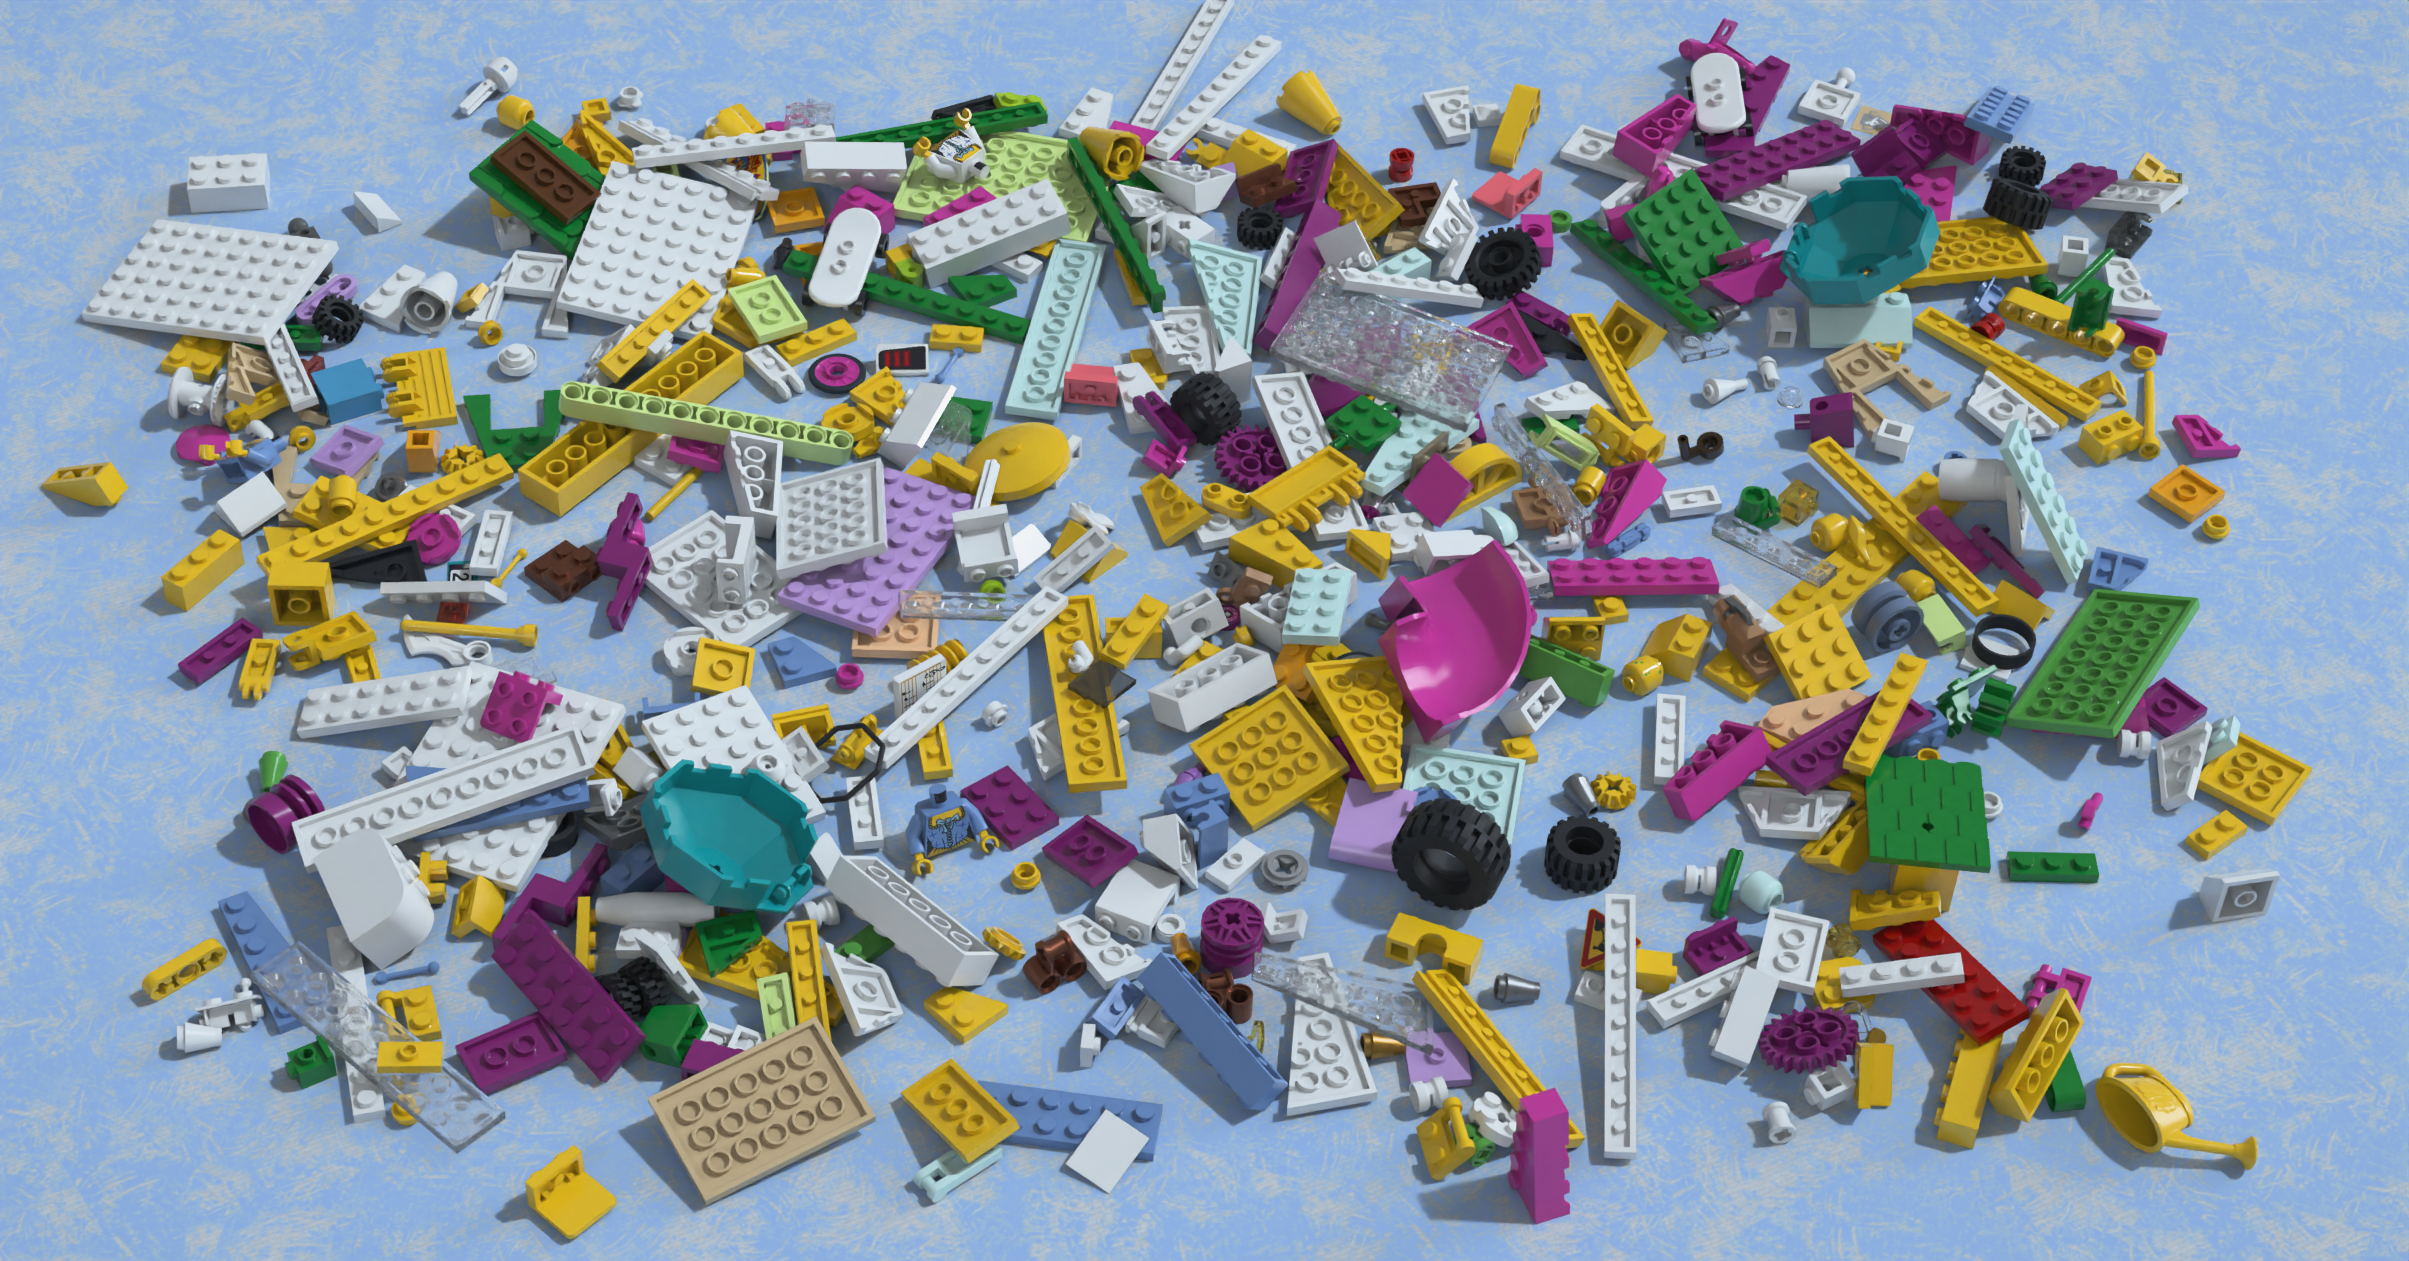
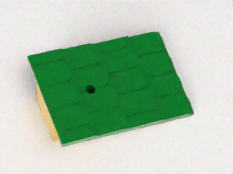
(510, 199)
(1926, 823)

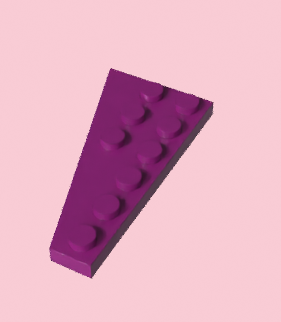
(1761, 92)

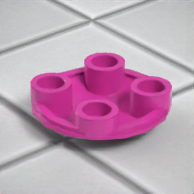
(189, 441)

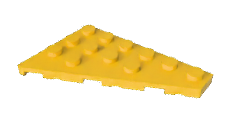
(1366, 713)

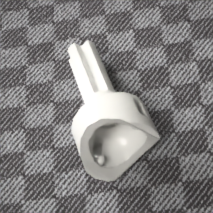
(494, 80)

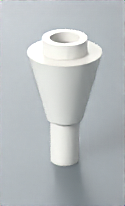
(1718, 389)

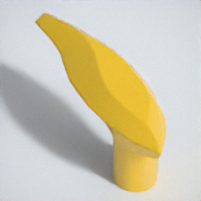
(1857, 537)

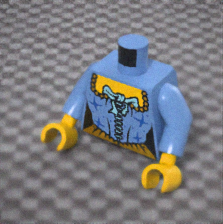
(246, 461)
(942, 825)

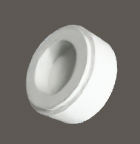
(1169, 925)

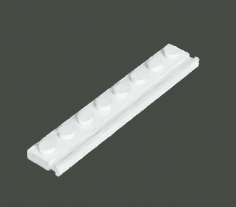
(717, 170)

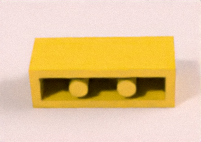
(202, 570)

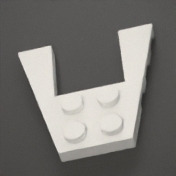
(533, 276)

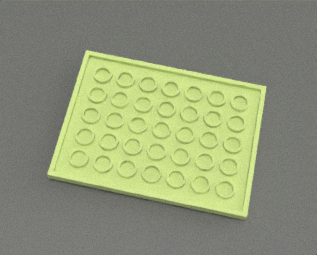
(1014, 163)

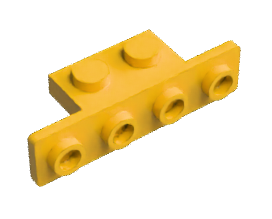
(948, 473)

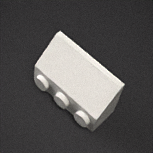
(914, 422)

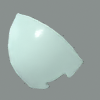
(1499, 525)

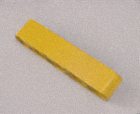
(2053, 320)

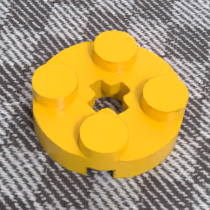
(855, 420)

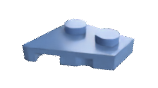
(2114, 569)
(799, 663)

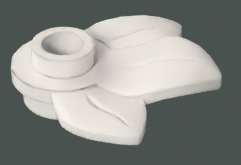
(1084, 514)

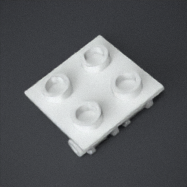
(1345, 249)

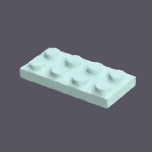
(1317, 607)

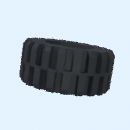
(1467, 834)

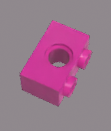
(1540, 229)

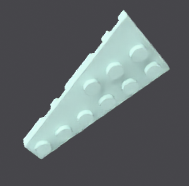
(1394, 458)

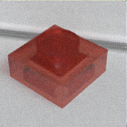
(453, 612)

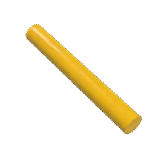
(673, 493)

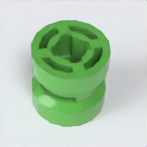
(1484, 1147)

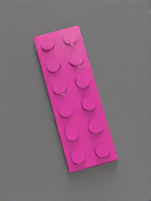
(1632, 577)

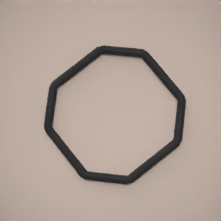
(869, 732)

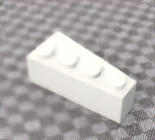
(867, 164)
(755, 478)

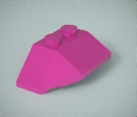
(1748, 280)

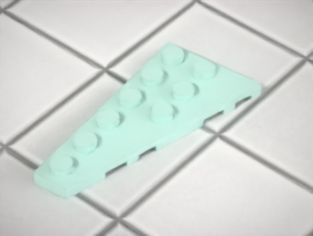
(1229, 290)

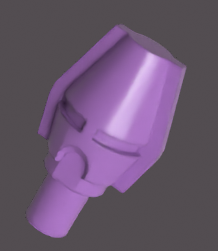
(1190, 774)

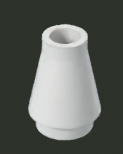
(197, 1037)

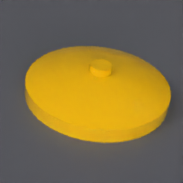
(1028, 455)

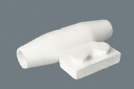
(655, 913)

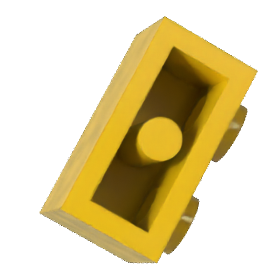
(2110, 437)

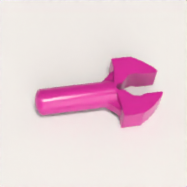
(2089, 811)

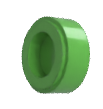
(1561, 221)

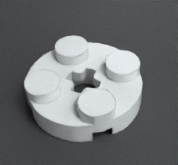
(677, 649)
(1495, 1119)

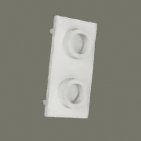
(243, 1007)

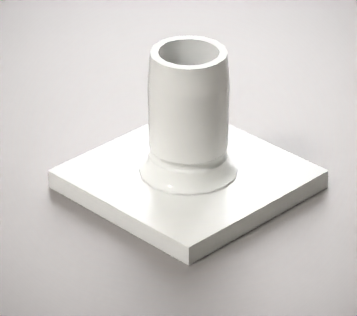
(1988, 482)

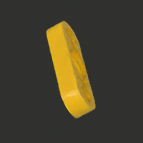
(200, 959)

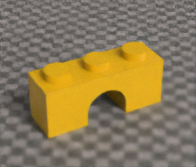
(1415, 936)

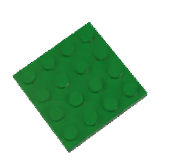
(1682, 232)

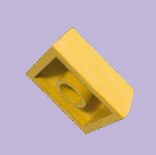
(1071, 534)

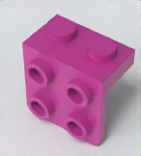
(517, 705)

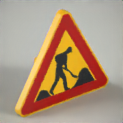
(1594, 940)

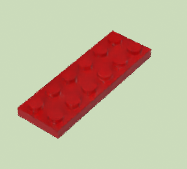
(1980, 1004)

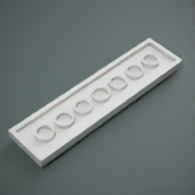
(1300, 434)

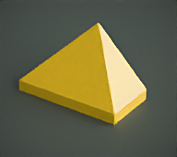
(1370, 550)

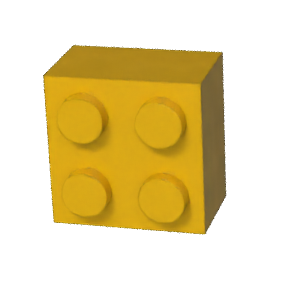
(301, 593)

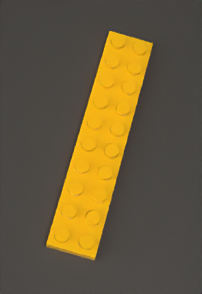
(1086, 731)

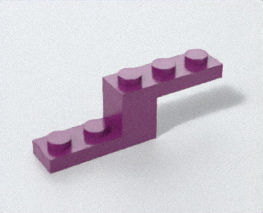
(624, 561)
(555, 899)

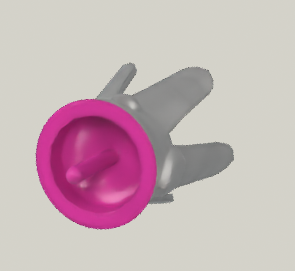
(1372, 506)

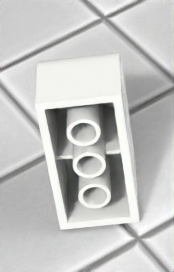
(376, 895)

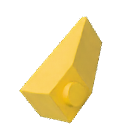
(91, 483)

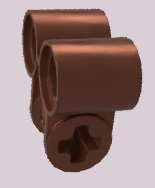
(1054, 961)
(1233, 998)

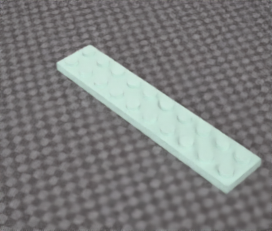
(1056, 329)

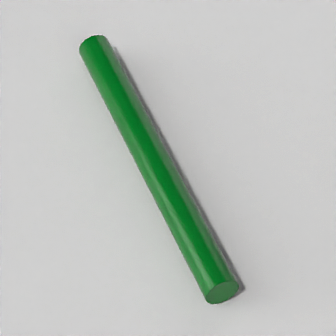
(2090, 271)

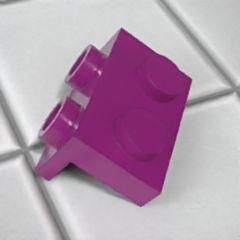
(1715, 946)

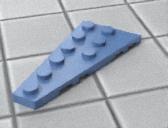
(556, 801)

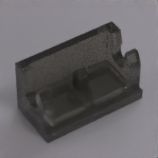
(2129, 234)

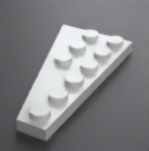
(1326, 1059)

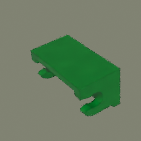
(2091, 307)

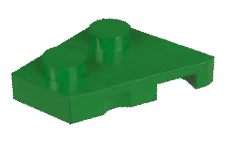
(983, 289)
(727, 939)

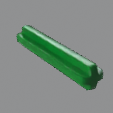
(1726, 883)

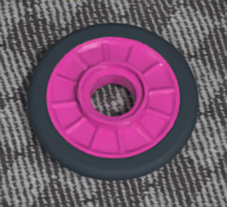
(823, 380)

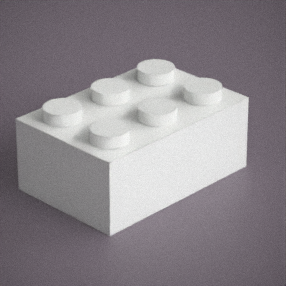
(228, 182)

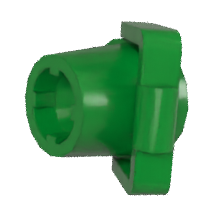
(1754, 507)

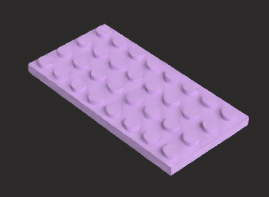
(867, 590)

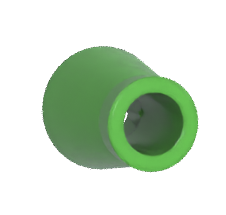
(272, 769)

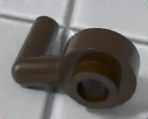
(1709, 446)

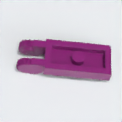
(1164, 421)

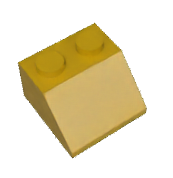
(1254, 152)
(1631, 334)
(1680, 645)

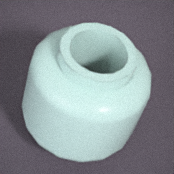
(1761, 892)

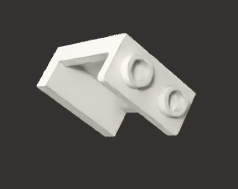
(985, 543)
(736, 571)
(1136, 900)

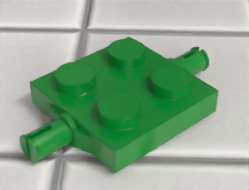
(1363, 424)

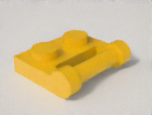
(418, 1010)
(1438, 1142)

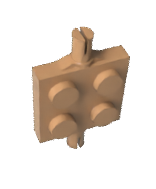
(1536, 510)

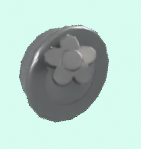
(389, 486)

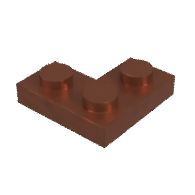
(1413, 199)

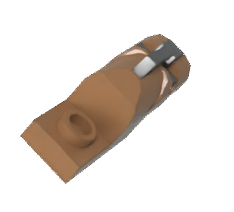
(1745, 638)

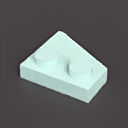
(2222, 738)

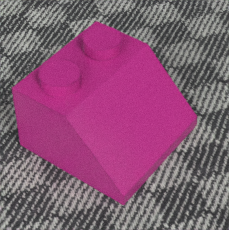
(861, 198)

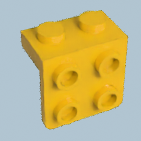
(568, 1194)

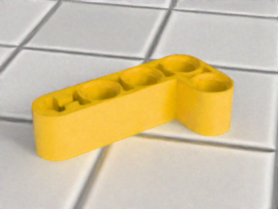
(1519, 114)

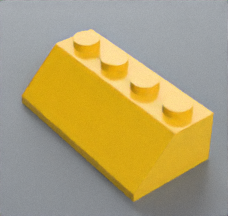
(2036, 1056)

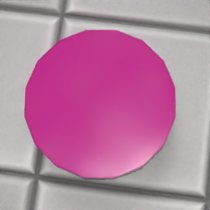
(436, 537)

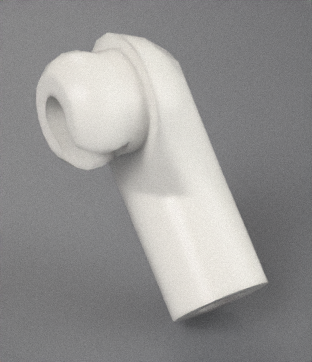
(259, 429)
(1082, 656)
(1177, 656)

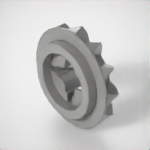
(1287, 860)

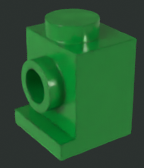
(311, 1063)

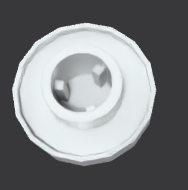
(517, 360)

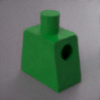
(671, 1032)

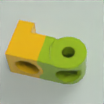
(902, 266)

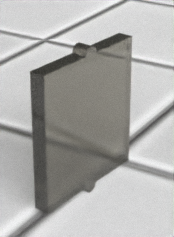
(1101, 684)

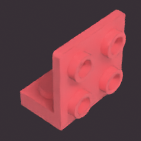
(1508, 194)
(1091, 385)

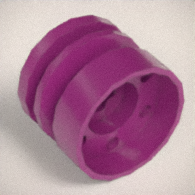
(275, 810)
(1230, 936)

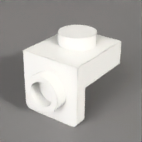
(604, 796)
(1283, 925)

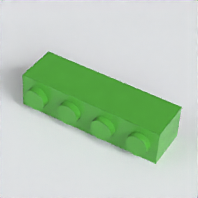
(1572, 673)

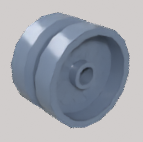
(1887, 617)

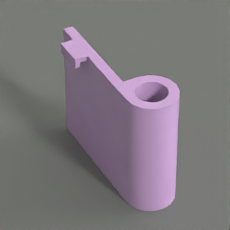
(1369, 825)

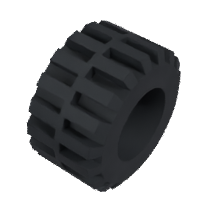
(2017, 204)
(1206, 407)
(1579, 837)

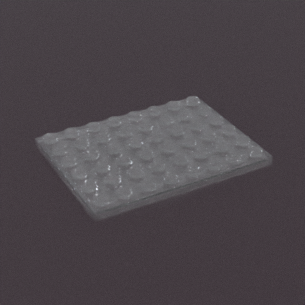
(1392, 352)

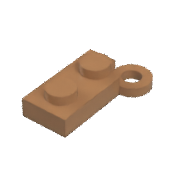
(1246, 589)

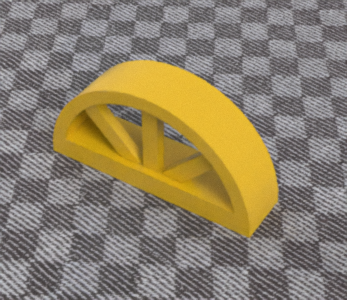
(1487, 482)

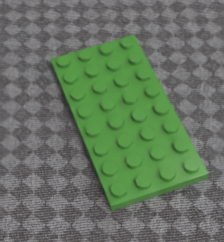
(2103, 663)

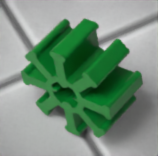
(1993, 708)

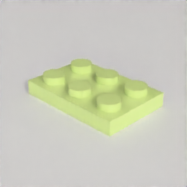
(767, 309)

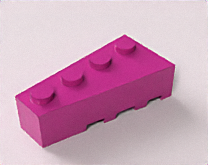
(1654, 135)
(1717, 769)

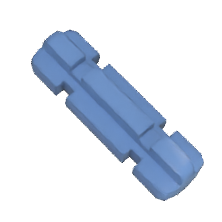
(1628, 540)

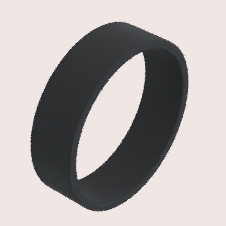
(2005, 622)

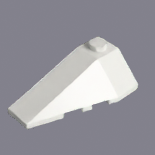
(1189, 185)
(593, 374)

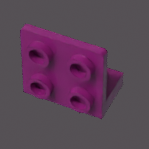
(1885, 157)

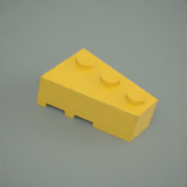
(1272, 551)

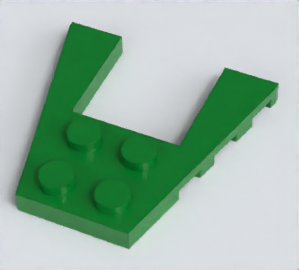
(514, 444)

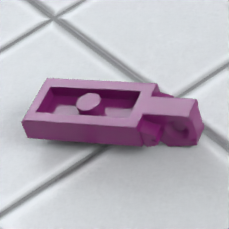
(1542, 312)

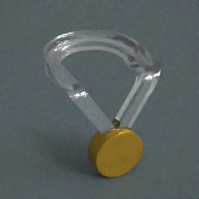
(1873, 1035)

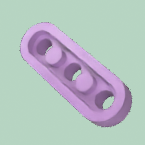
(340, 285)

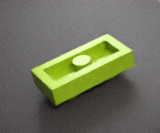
(1010, 99)

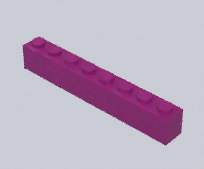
(1297, 272)

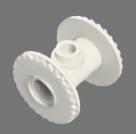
(198, 399)

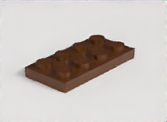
(545, 177)

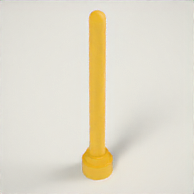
(2149, 446)
(524, 634)

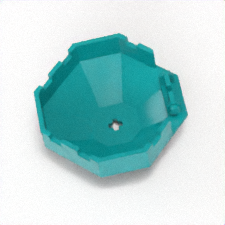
(1860, 228)
(730, 836)

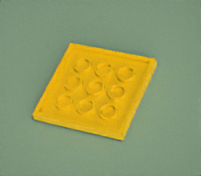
(1270, 757)

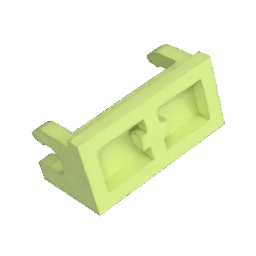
(1942, 624)

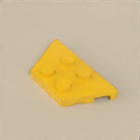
(730, 322)

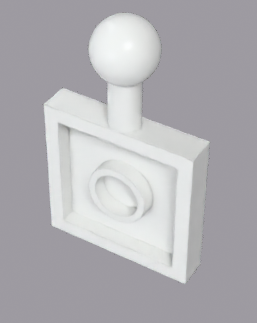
(1831, 101)

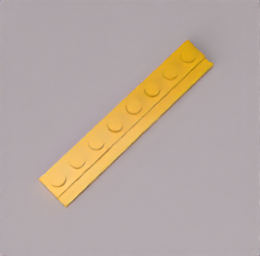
(1483, 1040)

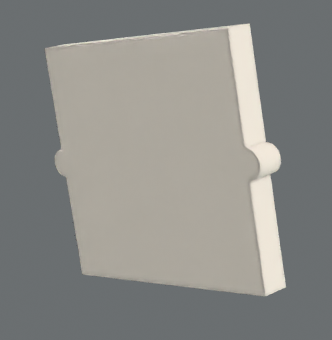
(1972, 662)

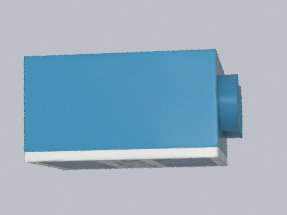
(347, 392)

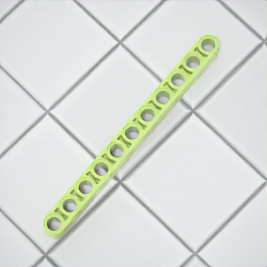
(701, 421)

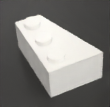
(1743, 1016)

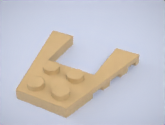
(253, 365)
(1866, 367)
(294, 492)

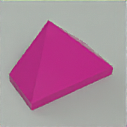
(2142, 335)

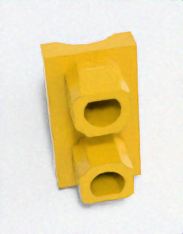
(432, 871)

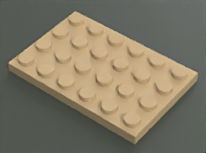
(761, 1110)

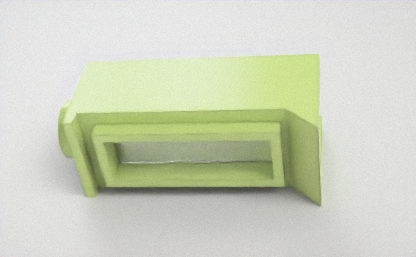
(1565, 444)

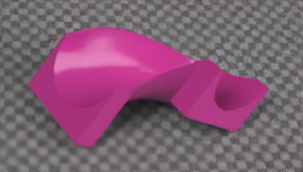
(1457, 638)

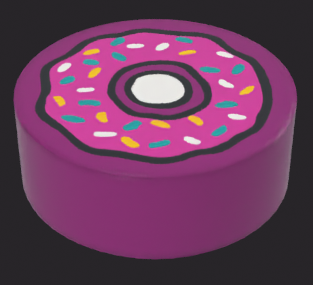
(1233, 617)

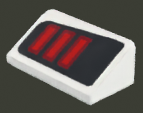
(903, 359)

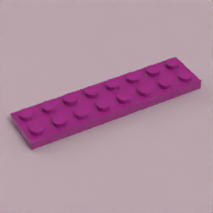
(1774, 158)

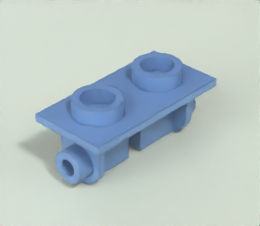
(1986, 300)

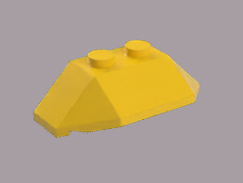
(1843, 845)

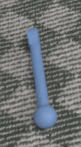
(957, 353)
(382, 977)

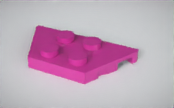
(1935, 189)

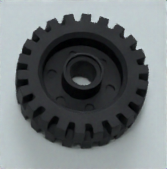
(1503, 263)

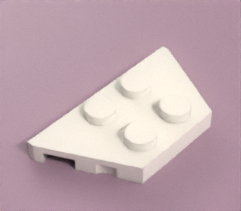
(1446, 220)
(1996, 405)
(1047, 746)
(1791, 814)
(863, 991)

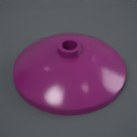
(1331, 395)

